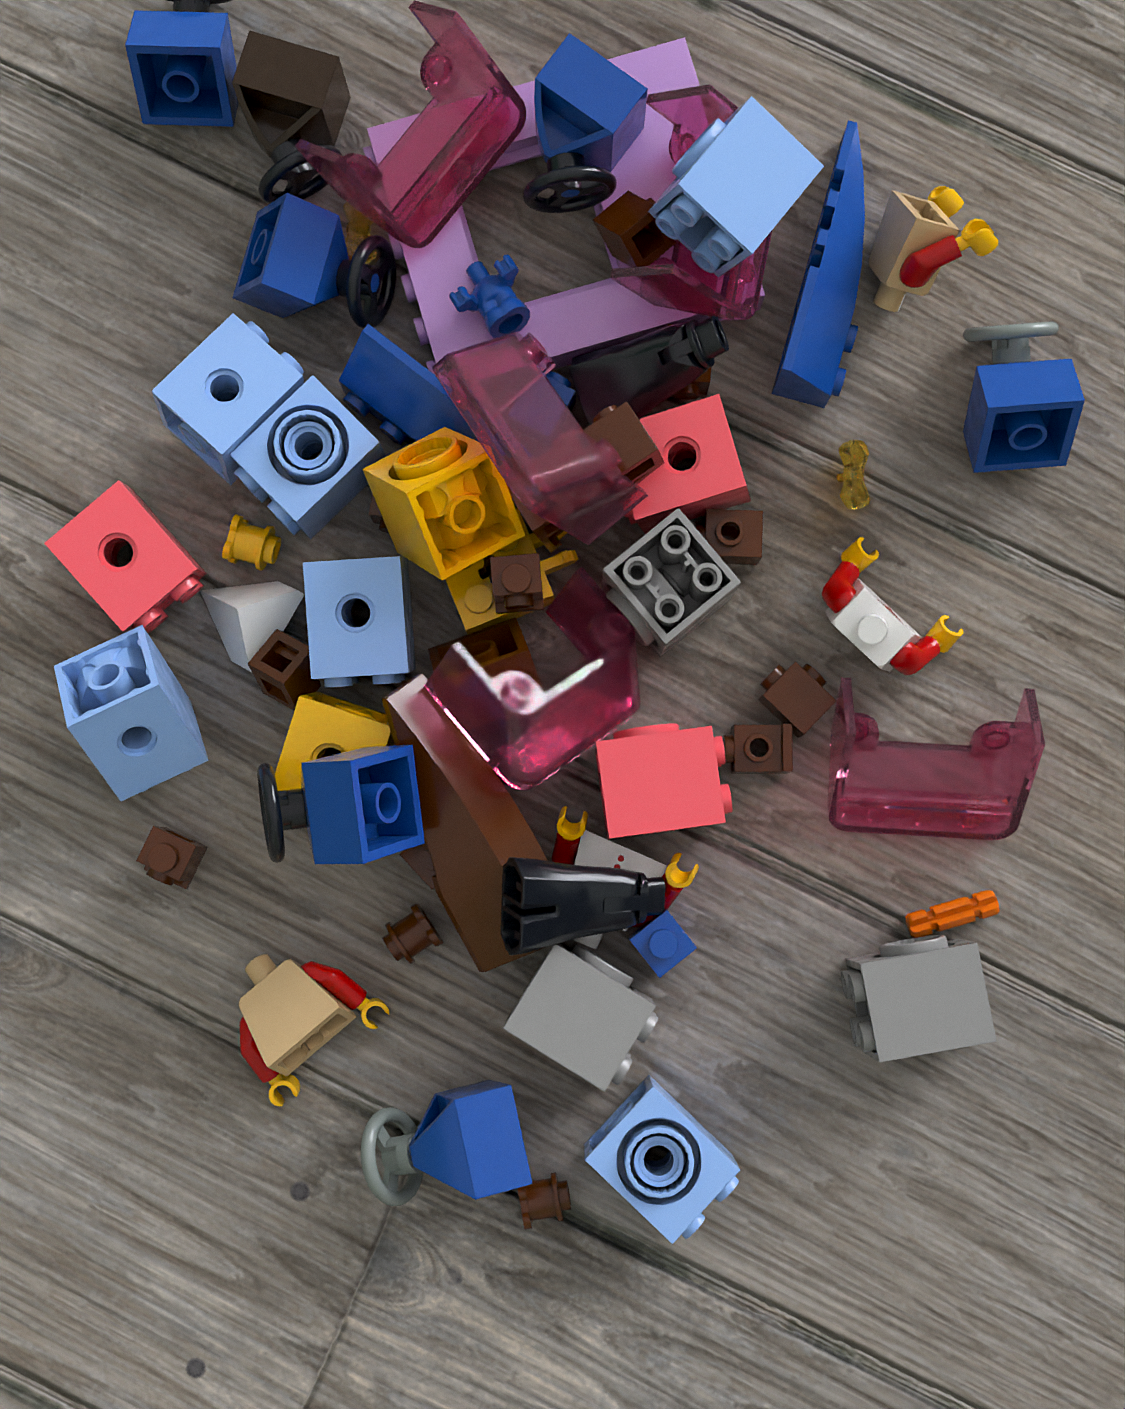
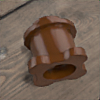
(411, 935)
(544, 1200)

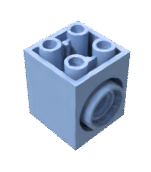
(734, 187)
(226, 392)
(278, 465)
(340, 646)
(130, 713)
(681, 1184)

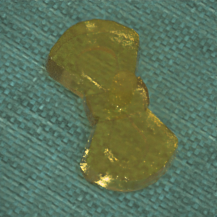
(357, 230)
(854, 458)

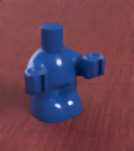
(493, 298)

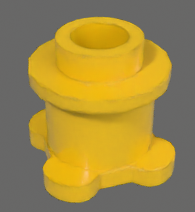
(251, 543)

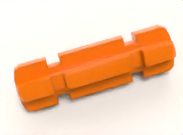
(952, 914)

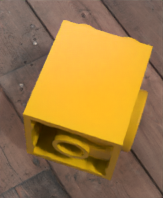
(444, 502)
(325, 724)

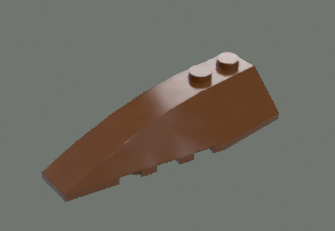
(465, 818)

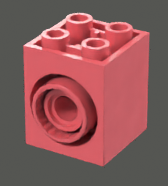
(715, 479)
(152, 579)
(661, 780)

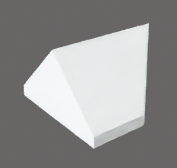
(250, 615)

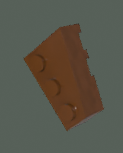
(632, 443)

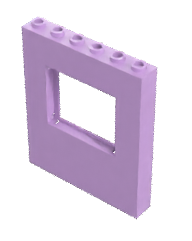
(576, 318)

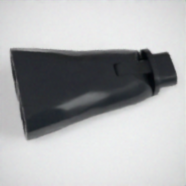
(647, 367)
(563, 902)

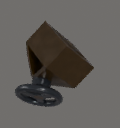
(289, 97)

